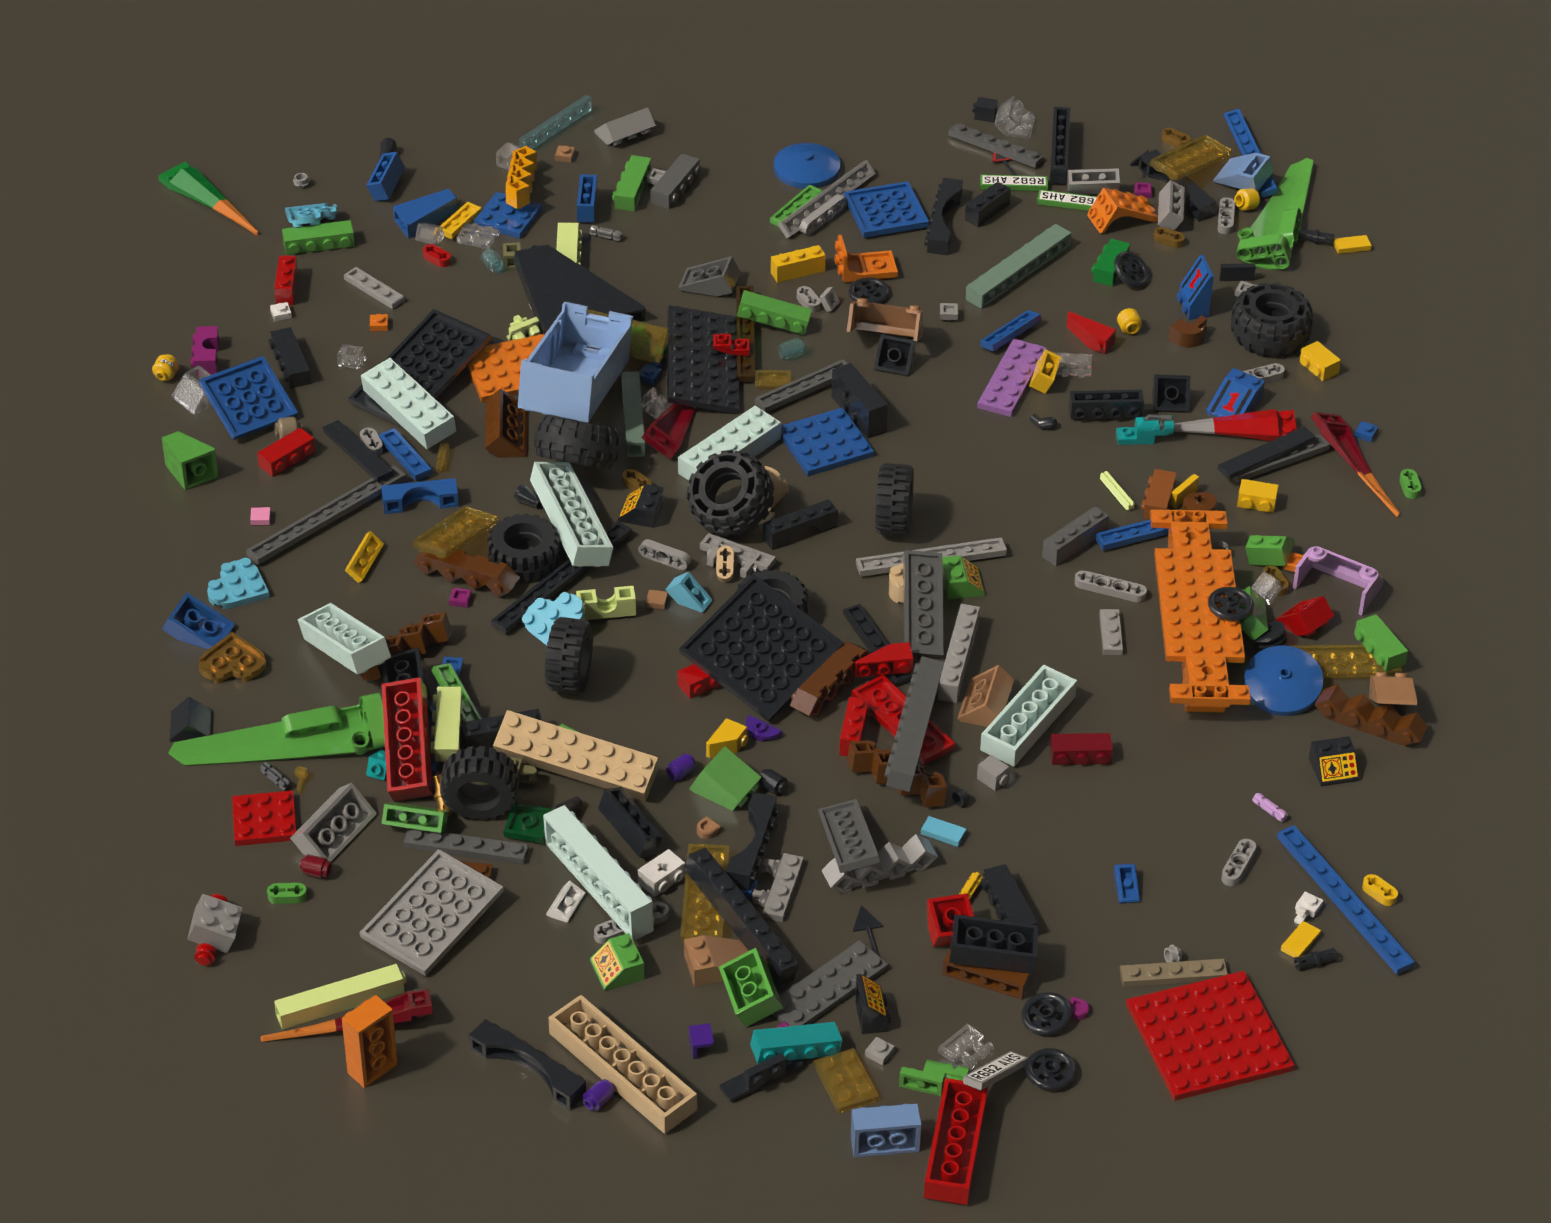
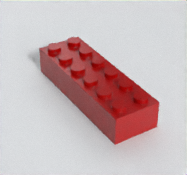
(407, 739)
(955, 1142)

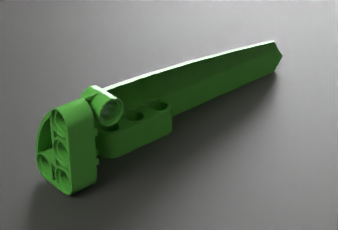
(1278, 226)
(298, 735)

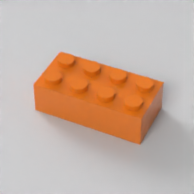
(369, 1041)

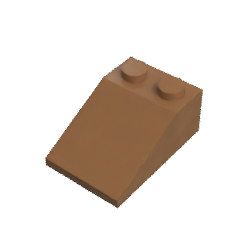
(1392, 689)
(706, 954)

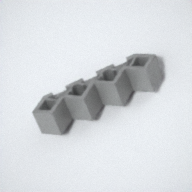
(894, 863)

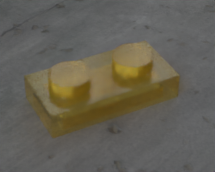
(772, 378)

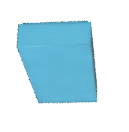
(943, 831)

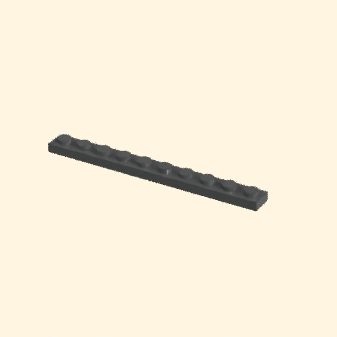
(321, 517)

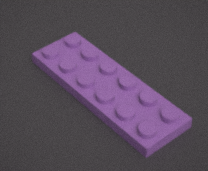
(1011, 378)

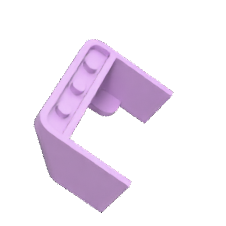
(1342, 568)

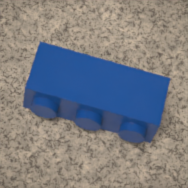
(385, 176)
(587, 198)

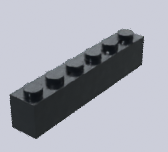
(1060, 145)

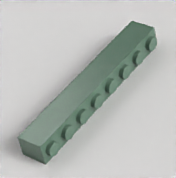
(1018, 266)

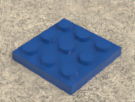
(507, 218)

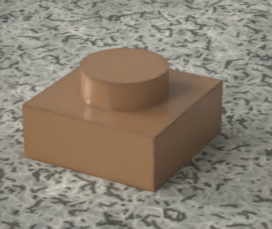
(564, 153)

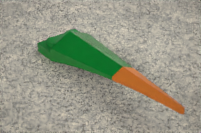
(194, 185)

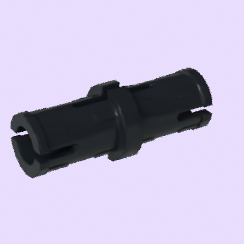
(1316, 236)
(1315, 958)

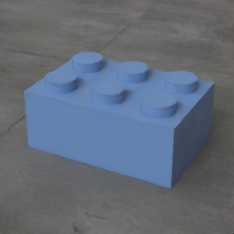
(885, 1130)

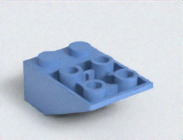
(1246, 171)

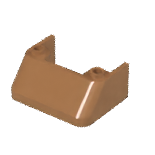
(886, 318)

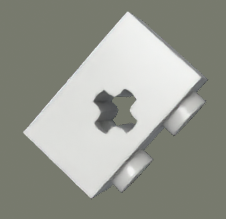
(661, 873)

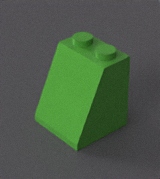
(189, 459)
(726, 780)

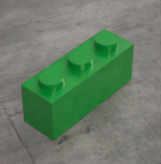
(1104, 269)

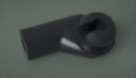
(1043, 423)

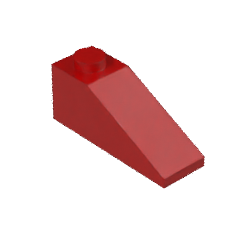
(1091, 333)

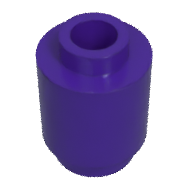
(681, 767)
(598, 1095)

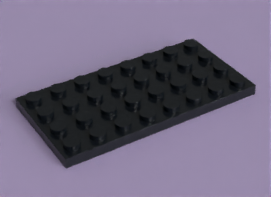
(431, 356)
(695, 370)

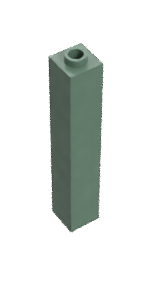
(632, 414)

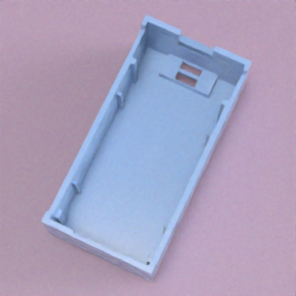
(566, 378)

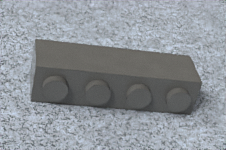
(675, 181)
(1074, 536)

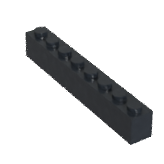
(740, 915)

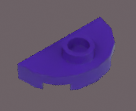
(760, 730)

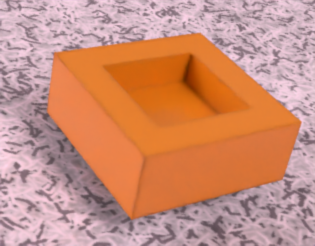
(379, 322)
(1293, 560)

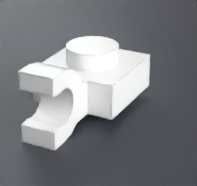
(1307, 906)

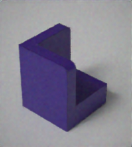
(700, 1037)

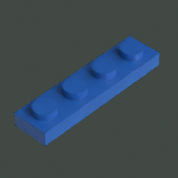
(1010, 330)
(405, 454)
(1128, 535)

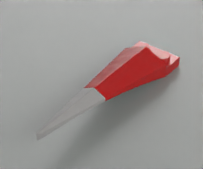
(1259, 425)

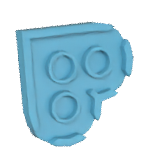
(310, 214)
(238, 585)
(544, 612)

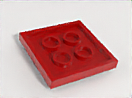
(263, 818)

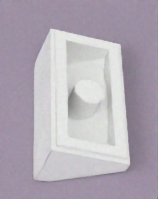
(566, 902)

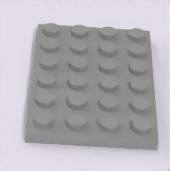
(431, 912)

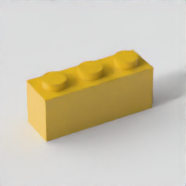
(798, 263)

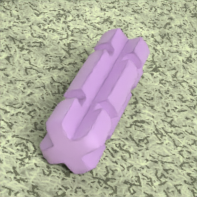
(1270, 807)

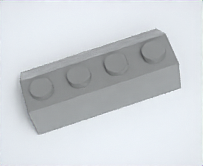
(334, 823)

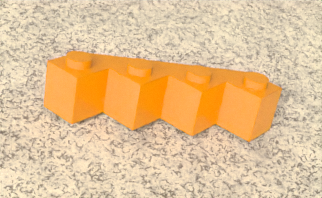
(521, 177)

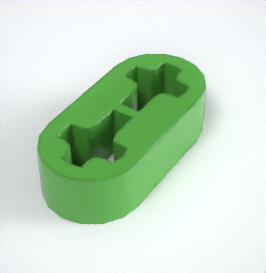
(1410, 483)
(287, 893)

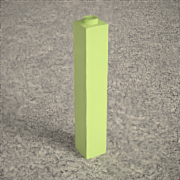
(339, 996)

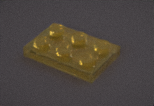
(846, 1080)

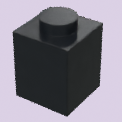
(985, 109)

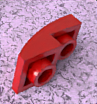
(725, 344)

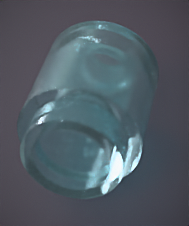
(492, 260)
(791, 348)

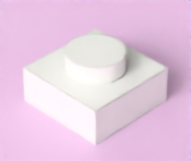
(280, 311)

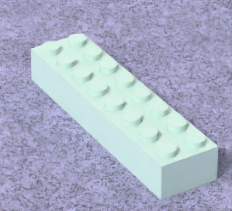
(571, 514)
(599, 872)

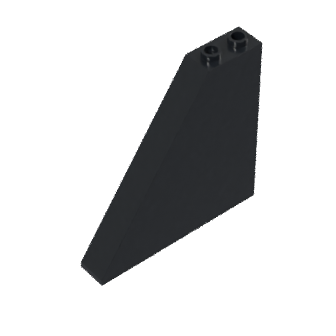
(555, 279)

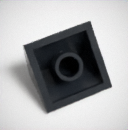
(895, 355)
(1171, 393)
(190, 721)

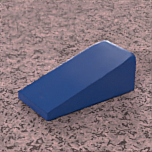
(1126, 883)

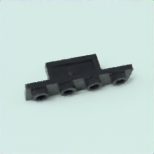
(759, 1076)

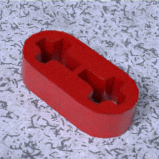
(436, 255)

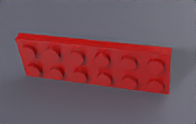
(886, 707)

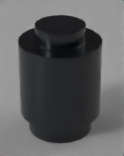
(773, 781)

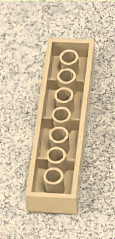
(576, 755)
(624, 1063)

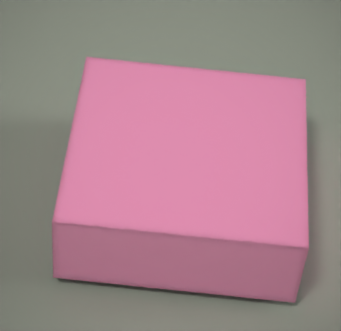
(260, 516)

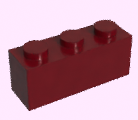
(1081, 748)

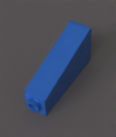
(426, 209)

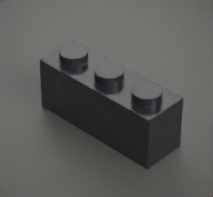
(987, 204)

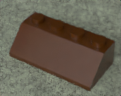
(505, 426)

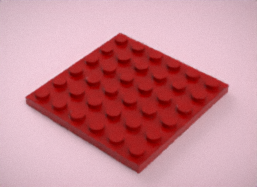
(1209, 1035)

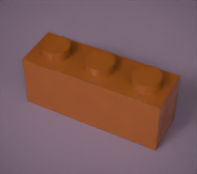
(1159, 492)

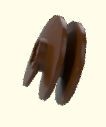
(1199, 501)

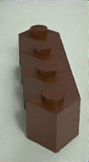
(474, 570)
(432, 629)
(827, 679)
(1363, 716)
(866, 757)

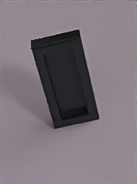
(1237, 272)

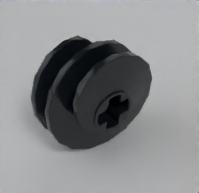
(1274, 636)

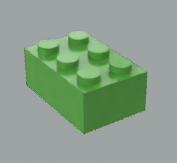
(750, 987)

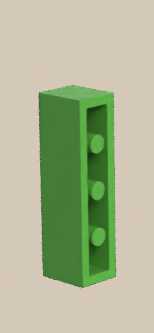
(632, 183)
(318, 237)
(774, 312)

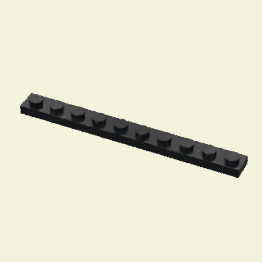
(552, 583)

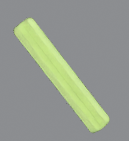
(1117, 491)

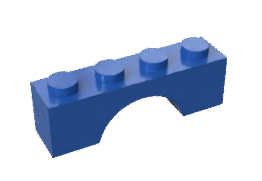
(399, 496)

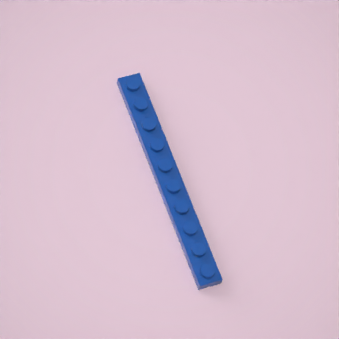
(1345, 900)

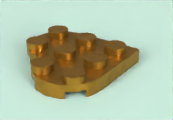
(232, 658)

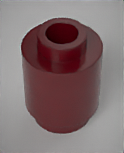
(316, 866)

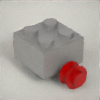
(213, 927)

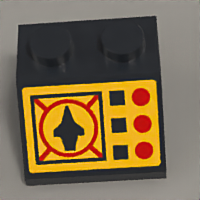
(643, 506)
(1334, 761)
(871, 1006)

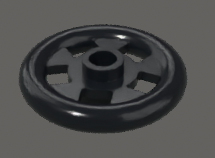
(1131, 269)
(869, 290)
(1230, 604)
(1046, 1008)
(1050, 1069)

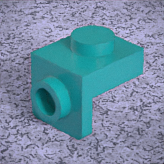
(377, 765)

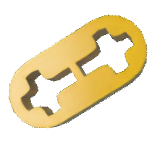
(1380, 890)

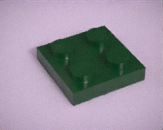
(526, 823)

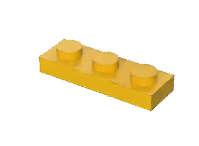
(458, 220)
(364, 556)

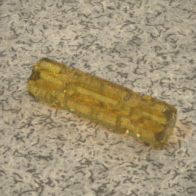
(442, 457)

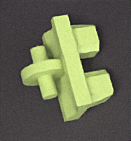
(522, 326)

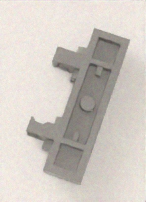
(749, 558)
(786, 876)

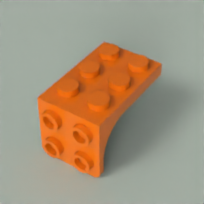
(1115, 204)
(863, 265)

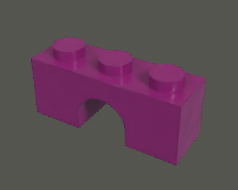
(205, 347)

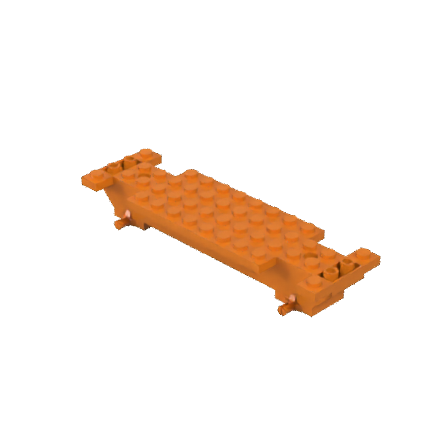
(1191, 632)

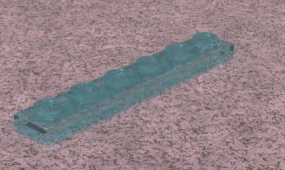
(556, 123)

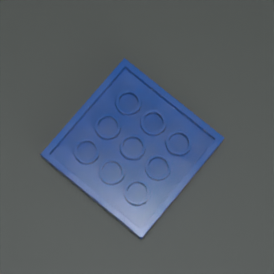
(886, 209)
(247, 397)
(825, 442)

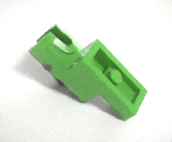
(933, 1076)

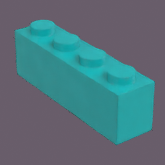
(796, 1042)

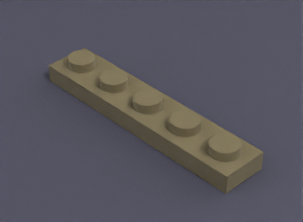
(1171, 972)

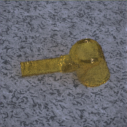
(300, 772)

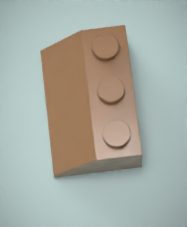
(986, 697)

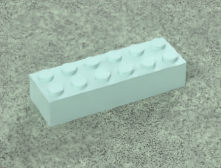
(408, 403)
(748, 433)
(344, 638)
(1028, 715)

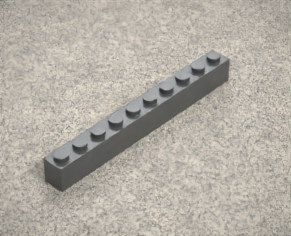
(913, 724)

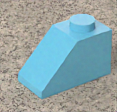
(688, 592)

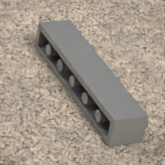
(958, 653)

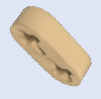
(720, 563)

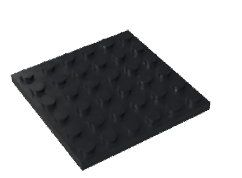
(760, 647)

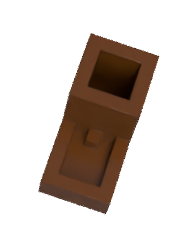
(1188, 334)

